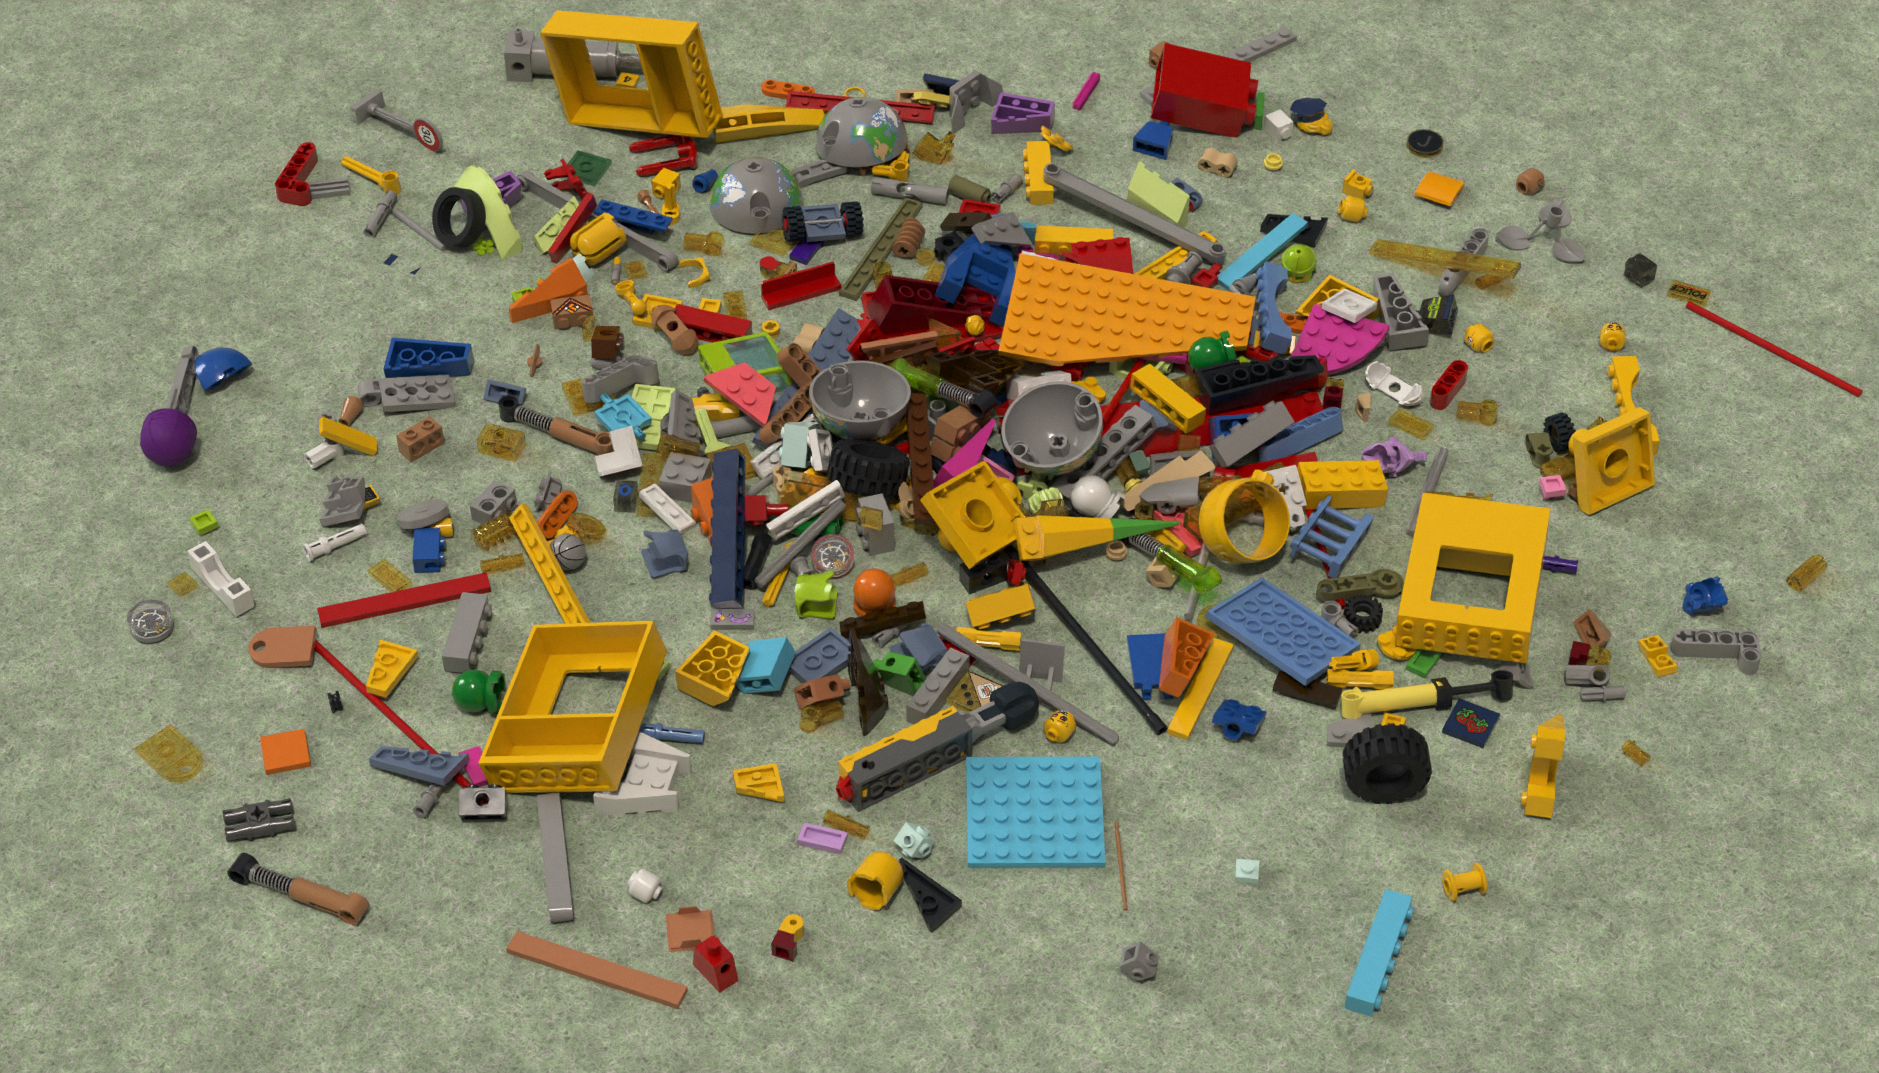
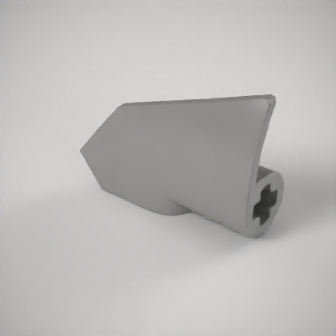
(1173, 493)

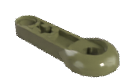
(1360, 584)

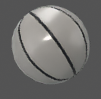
(568, 551)

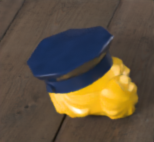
(1311, 116)

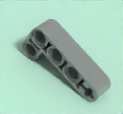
(620, 376)
(1719, 644)

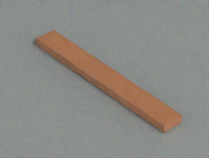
(597, 970)

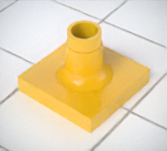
(1613, 460)
(973, 514)

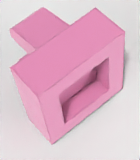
(1552, 486)

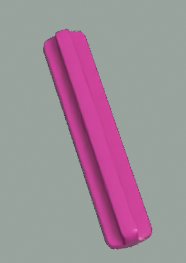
(1086, 91)

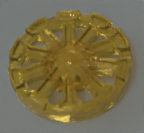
(586, 526)

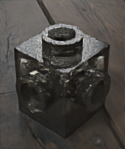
(1640, 270)

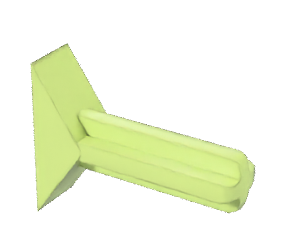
(708, 432)

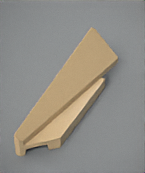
(1176, 469)

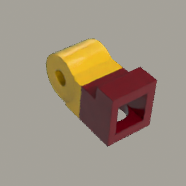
(785, 940)

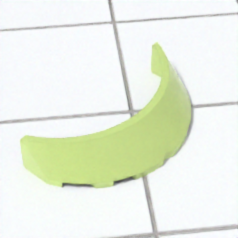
(498, 214)

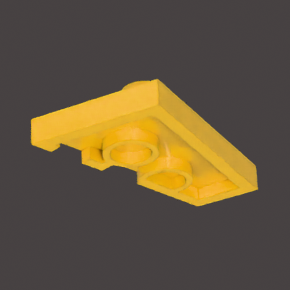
(389, 667)

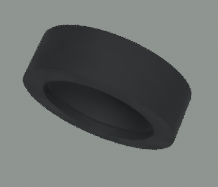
(442, 213)

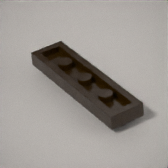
(884, 619)

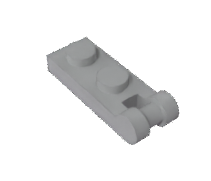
(816, 172)

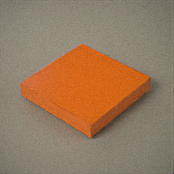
(285, 751)

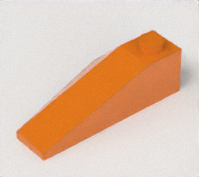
(562, 283)

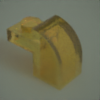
(934, 150)
(1187, 383)

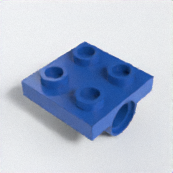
(1245, 717)

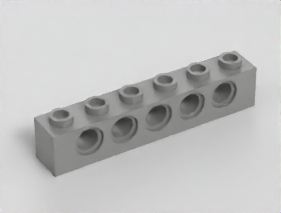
(1111, 451)

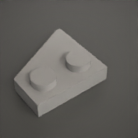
(1342, 731)

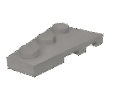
(1002, 230)
(683, 419)

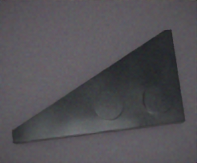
(931, 898)

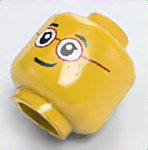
(1479, 338)

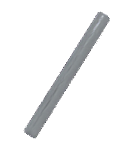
(1429, 485)
(800, 543)

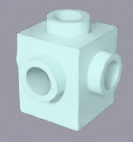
(914, 840)

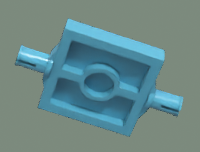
(623, 413)

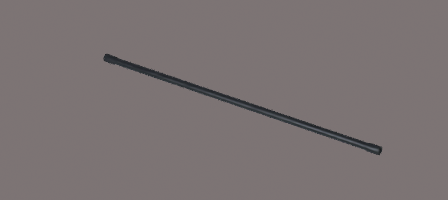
(1152, 718)

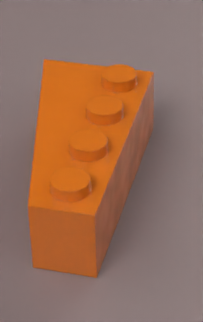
(1181, 655)

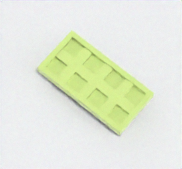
(656, 403)

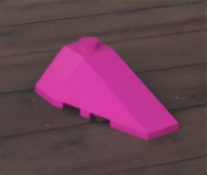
(965, 457)

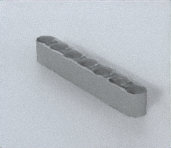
(555, 857)

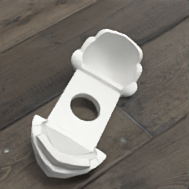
(1380, 378)

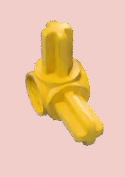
(897, 171)

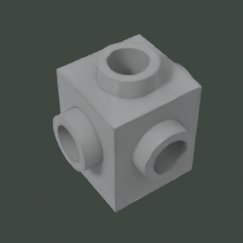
(1139, 961)

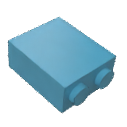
(766, 665)

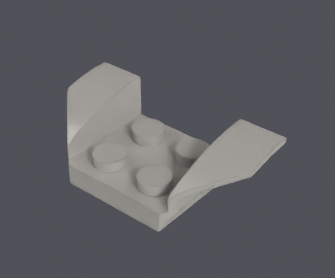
(969, 93)

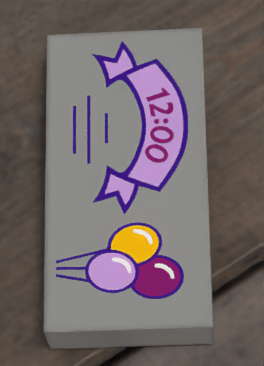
(732, 619)

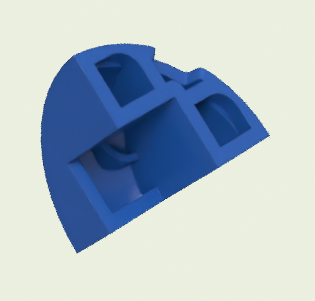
(219, 364)

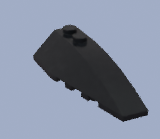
(1243, 383)

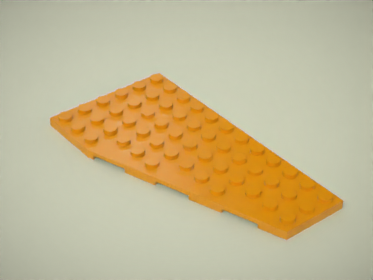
(1103, 315)

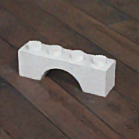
(231, 592)

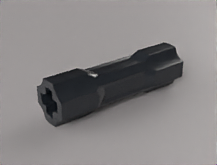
(759, 550)

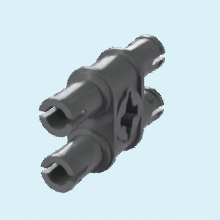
(265, 826)

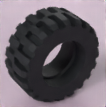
(868, 467)
(1387, 763)

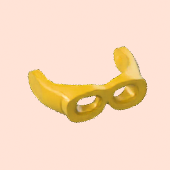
(698, 262)

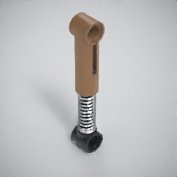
(577, 435)
(348, 907)

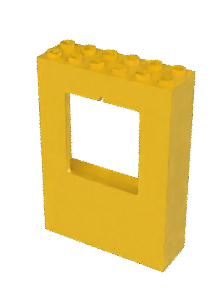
(673, 60)
(1479, 539)
(572, 751)

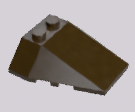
(974, 371)
(870, 687)

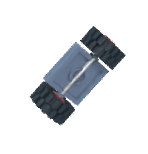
(822, 222)

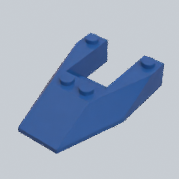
(983, 267)

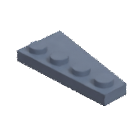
(419, 764)

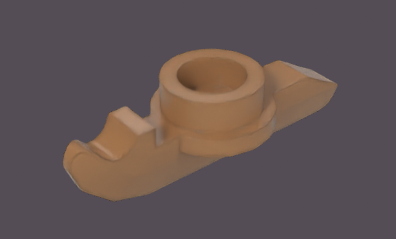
(534, 361)

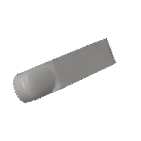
(1474, 244)

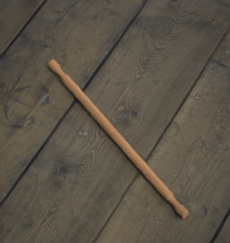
(1120, 863)

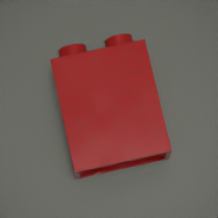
(1203, 91)

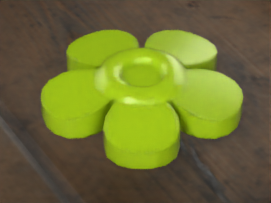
(483, 246)

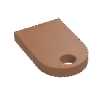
(284, 646)

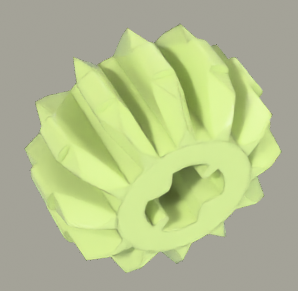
(1046, 494)

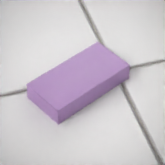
(822, 838)

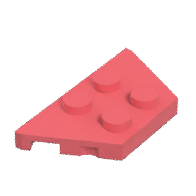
(745, 390)

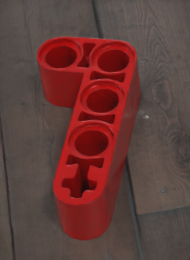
(291, 182)

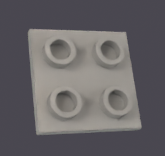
(1042, 660)

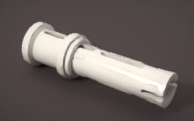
(325, 545)

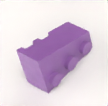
(1021, 114)
(509, 187)

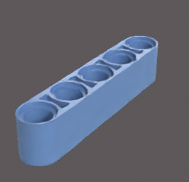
(1302, 434)

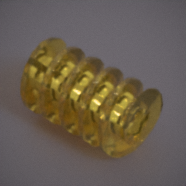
(494, 530)

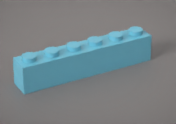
(1378, 953)

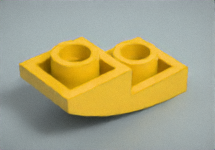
(1657, 655)

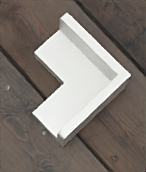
(624, 456)

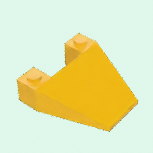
(1548, 749)

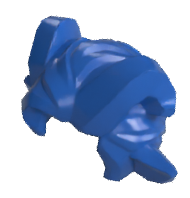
(1704, 596)

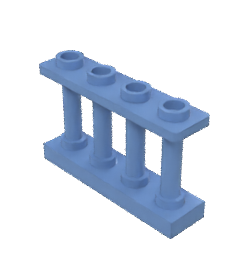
(1343, 551)

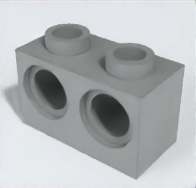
(492, 502)

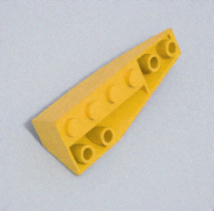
(757, 121)

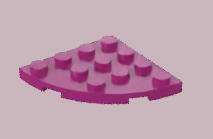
(1339, 339)

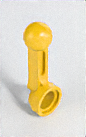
(626, 290)

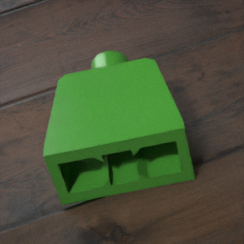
(901, 672)

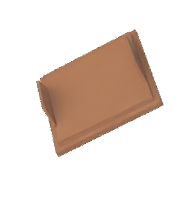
(688, 928)

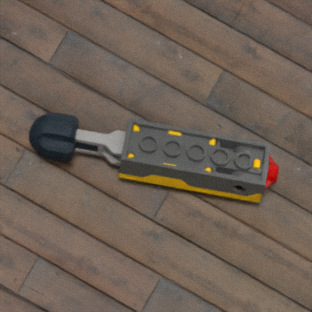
(929, 746)

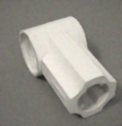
(327, 450)

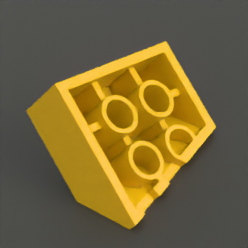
(1327, 289)
(1000, 605)
(712, 669)

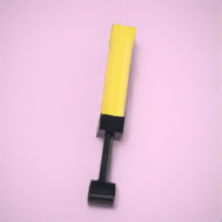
(1438, 693)

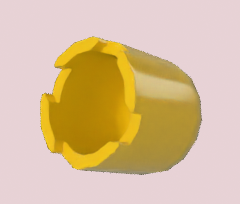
(876, 880)

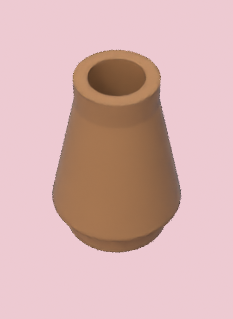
(351, 408)

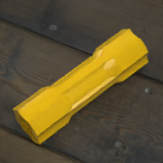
(1005, 640)
(1376, 679)

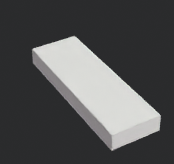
(667, 508)

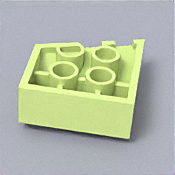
(1158, 197)

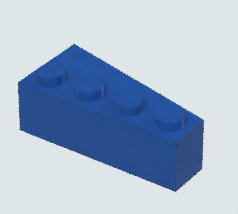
(427, 358)

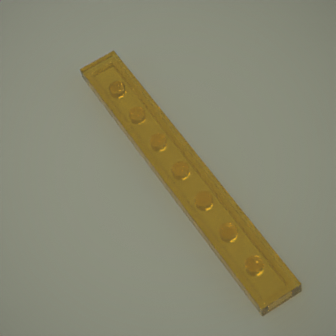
(1445, 258)

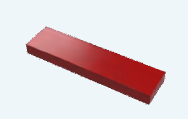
(575, 223)
(1247, 470)

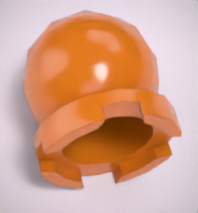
(873, 592)

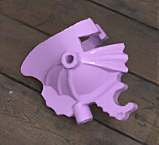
(1392, 456)

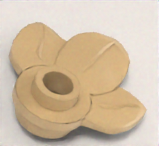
(906, 501)

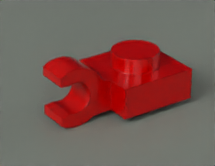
(1207, 278)

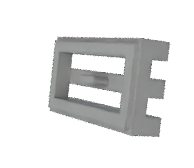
(329, 188)

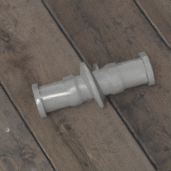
(1184, 269)

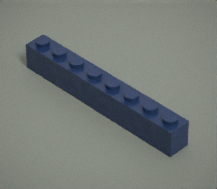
(728, 530)

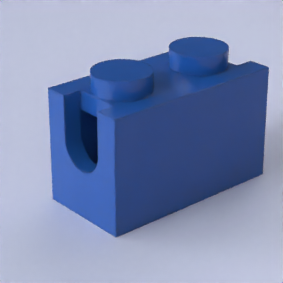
(427, 550)

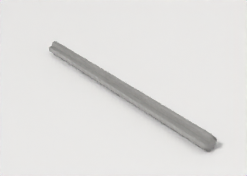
(1016, 676)

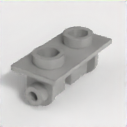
(549, 486)

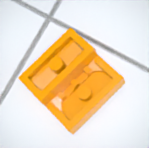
(1439, 188)

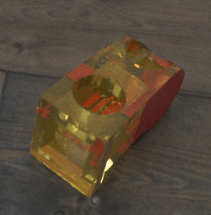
(772, 268)

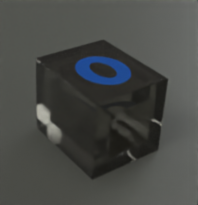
(625, 496)

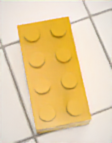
(1347, 482)

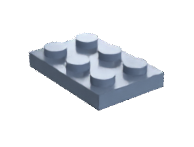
(820, 656)

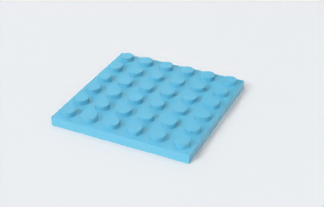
(1034, 812)

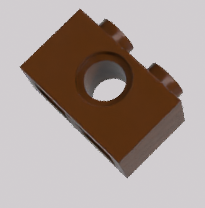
(606, 342)

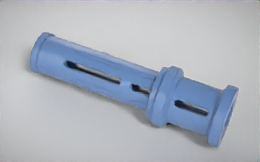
(661, 732)

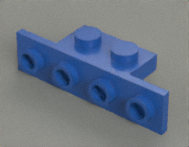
(634, 217)

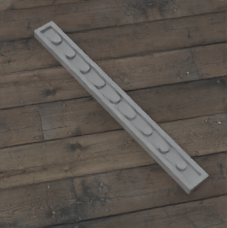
(1248, 52)

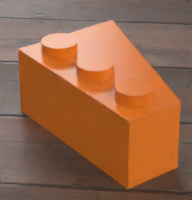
(701, 502)

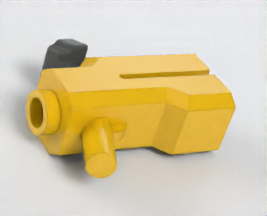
(716, 408)

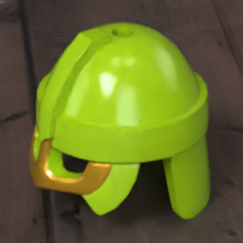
(1300, 262)

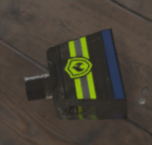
(1439, 314)

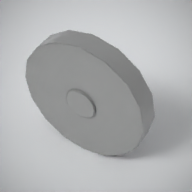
(422, 514)

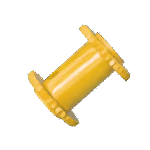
(1465, 881)

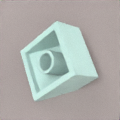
(795, 446)

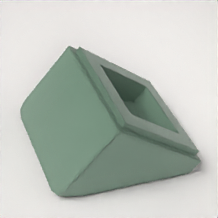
(1139, 462)

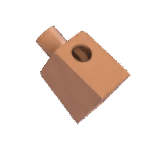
(821, 690)

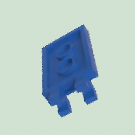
(1145, 662)

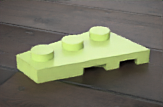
(549, 233)

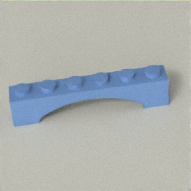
(1274, 332)

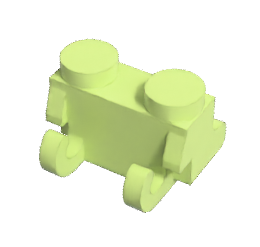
(1034, 484)

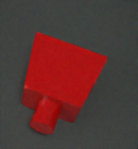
(713, 958)

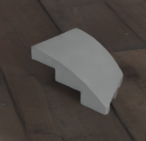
(344, 500)

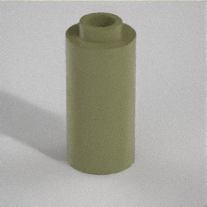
(969, 190)

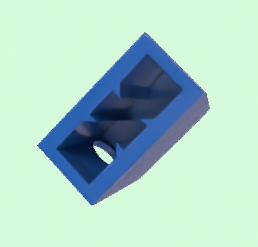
(1154, 139)

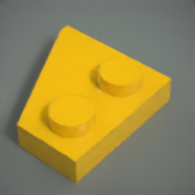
(759, 782)

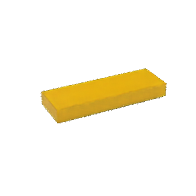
(347, 436)

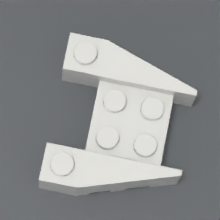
(648, 780)

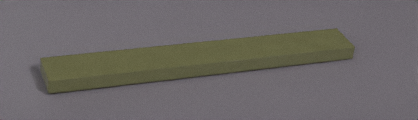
(879, 250)

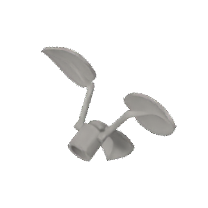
(1555, 216)

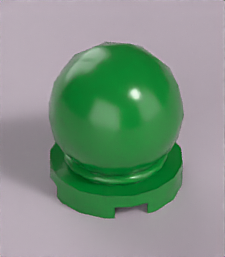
(1211, 351)
(477, 691)

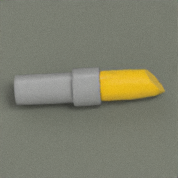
(616, 270)

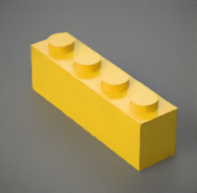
(1035, 159)
(1058, 239)
(1168, 398)

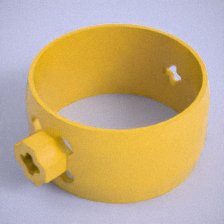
(1275, 519)

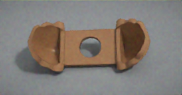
(683, 340)

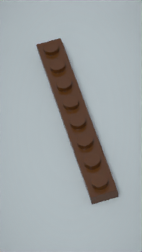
(919, 455)

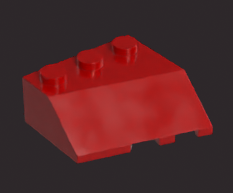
(1106, 254)

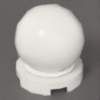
(1094, 497)

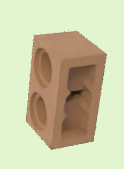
(420, 439)

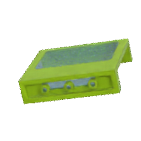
(755, 350)

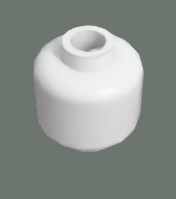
(644, 885)

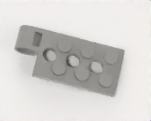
(373, 389)

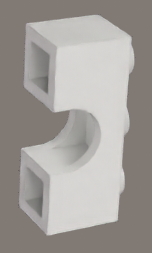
(1017, 385)

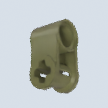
(1539, 448)

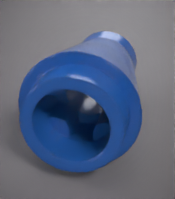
(703, 181)

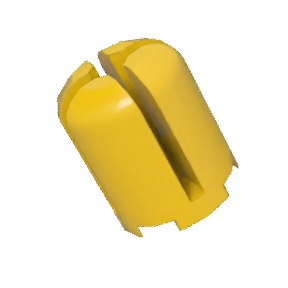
(598, 239)

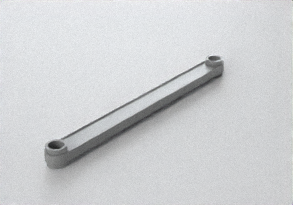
(1133, 213)
(665, 259)

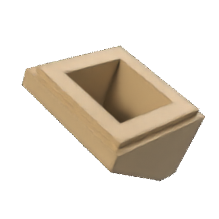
(1363, 406)

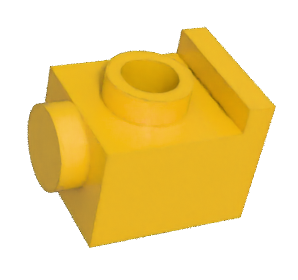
(1357, 185)

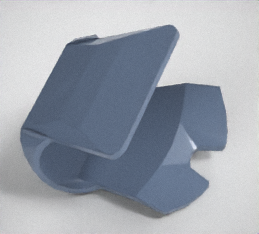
(665, 553)
(921, 644)

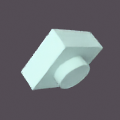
(1247, 871)

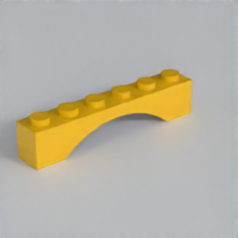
(1624, 375)

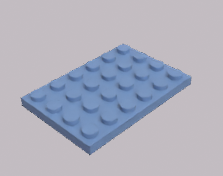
(1282, 630)

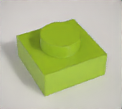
(203, 522)

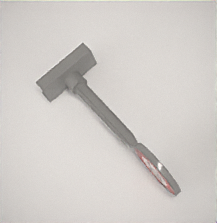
(422, 127)

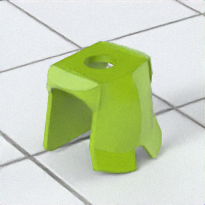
(815, 596)

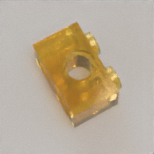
(501, 442)

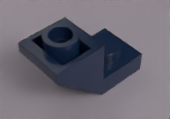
(1001, 458)

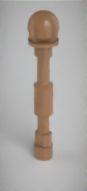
(644, 198)

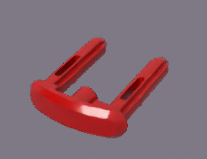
(688, 148)

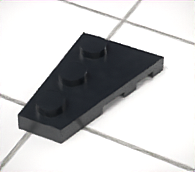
(1308, 236)

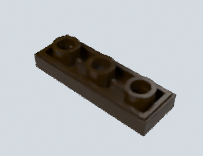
(963, 221)
(1314, 691)

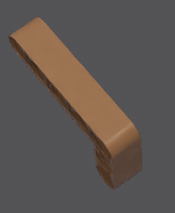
(802, 371)

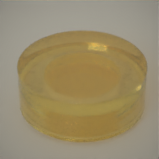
(925, 256)

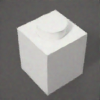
(1278, 125)

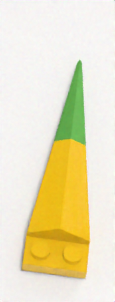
(1055, 535)

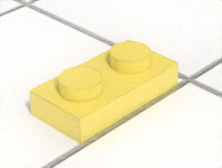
(927, 98)

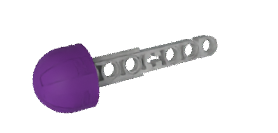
(168, 432)

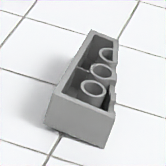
(1398, 313)

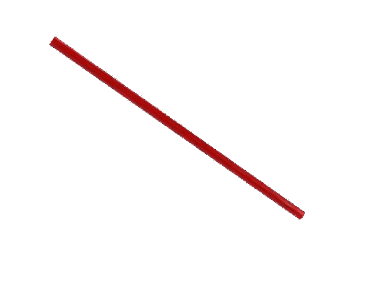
(389, 713)

